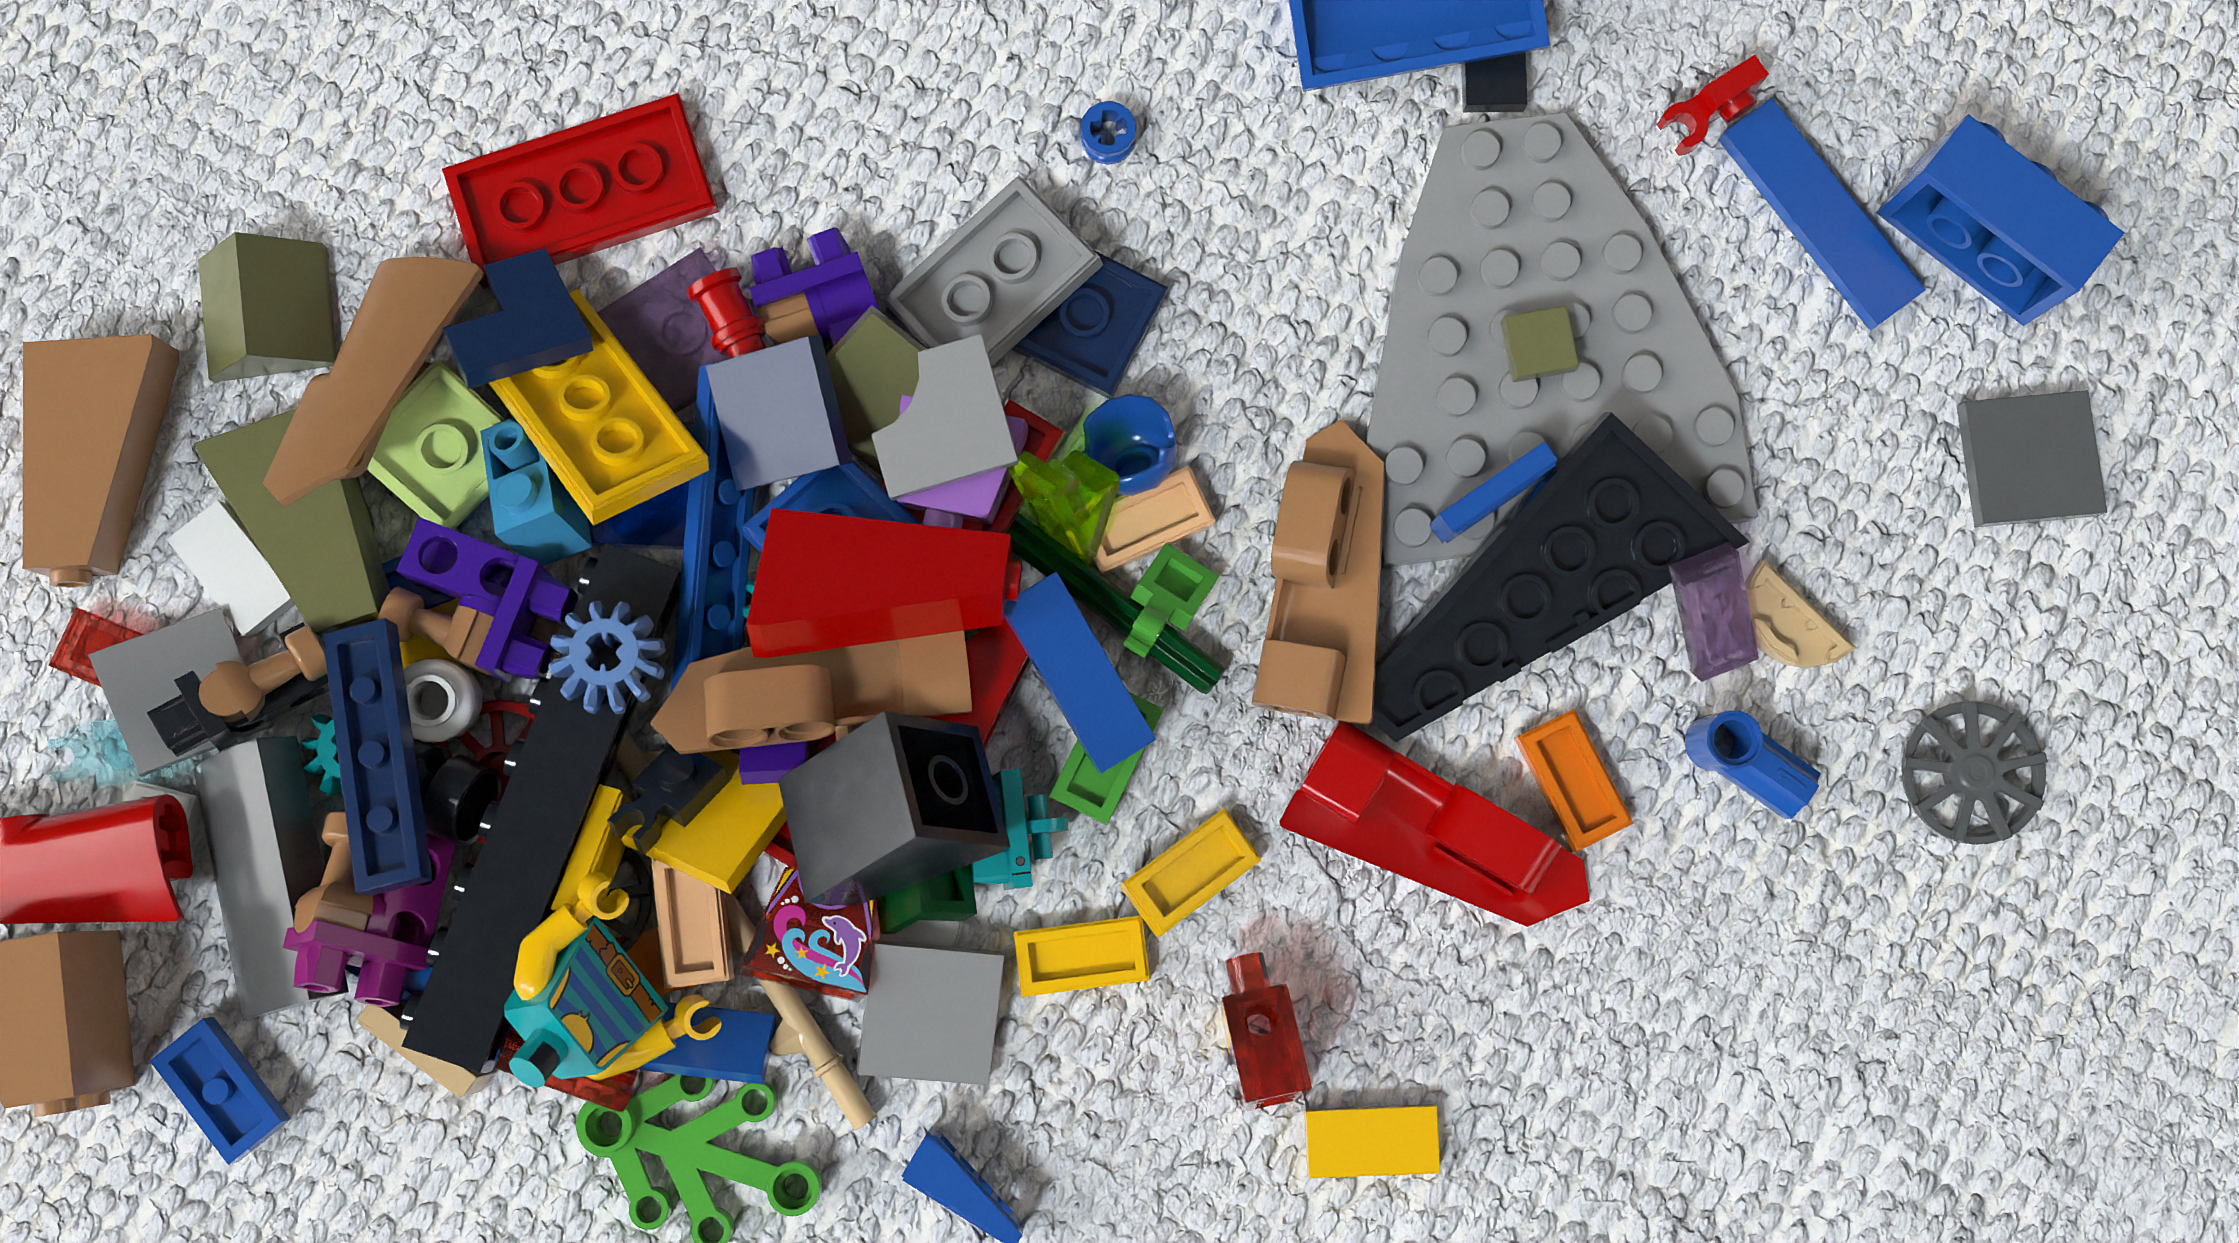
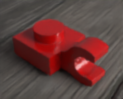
(1724, 98)

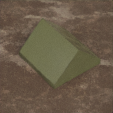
(266, 307)

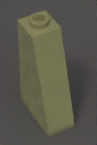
(316, 545)

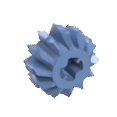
(582, 662)

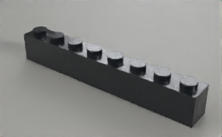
(530, 832)

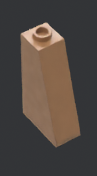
(88, 448)

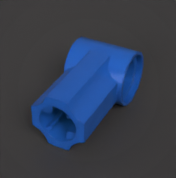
(1755, 762)

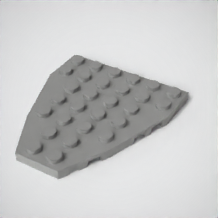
(1519, 225)

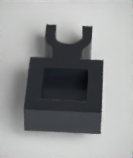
(667, 789)

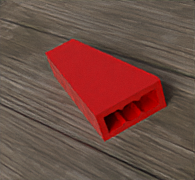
(873, 581)

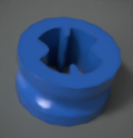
(1092, 123)

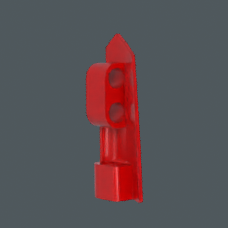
(1432, 832)
(95, 864)

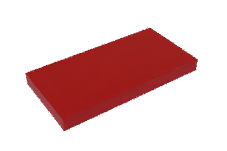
(583, 187)

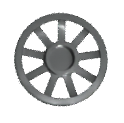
(1975, 772)

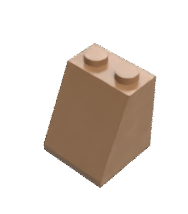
(63, 1021)

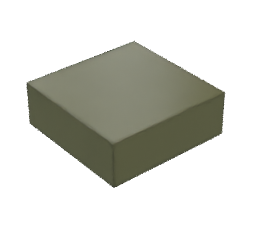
(1539, 344)

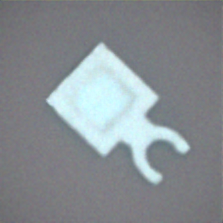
(104, 754)

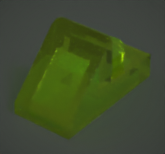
(1068, 498)

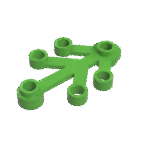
(687, 1151)

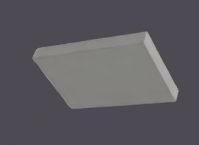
(995, 275)

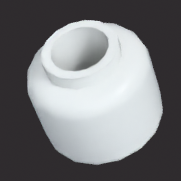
(441, 699)

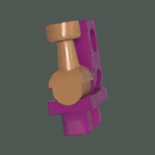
(377, 932)

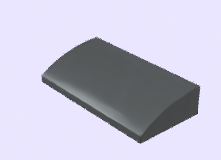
(262, 864)

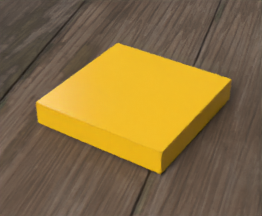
(726, 834)

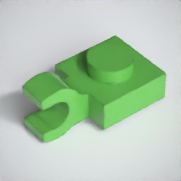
(1170, 592)

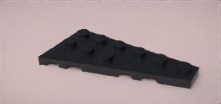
(1556, 569)

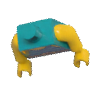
(586, 1001)

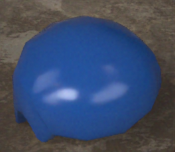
(1132, 439)

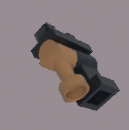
(242, 696)

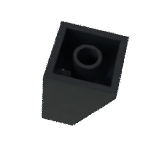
(891, 808)

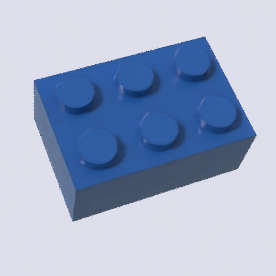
(2000, 221)

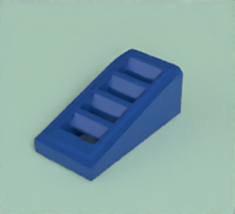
(951, 1181)

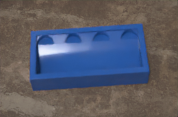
(1386, 38)

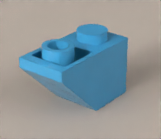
(528, 500)

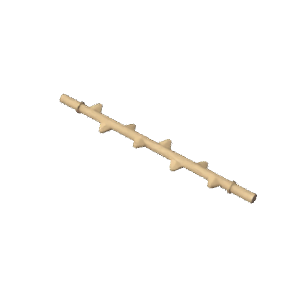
(798, 1029)

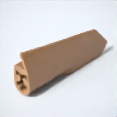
(382, 352)
(1327, 586)
(805, 696)

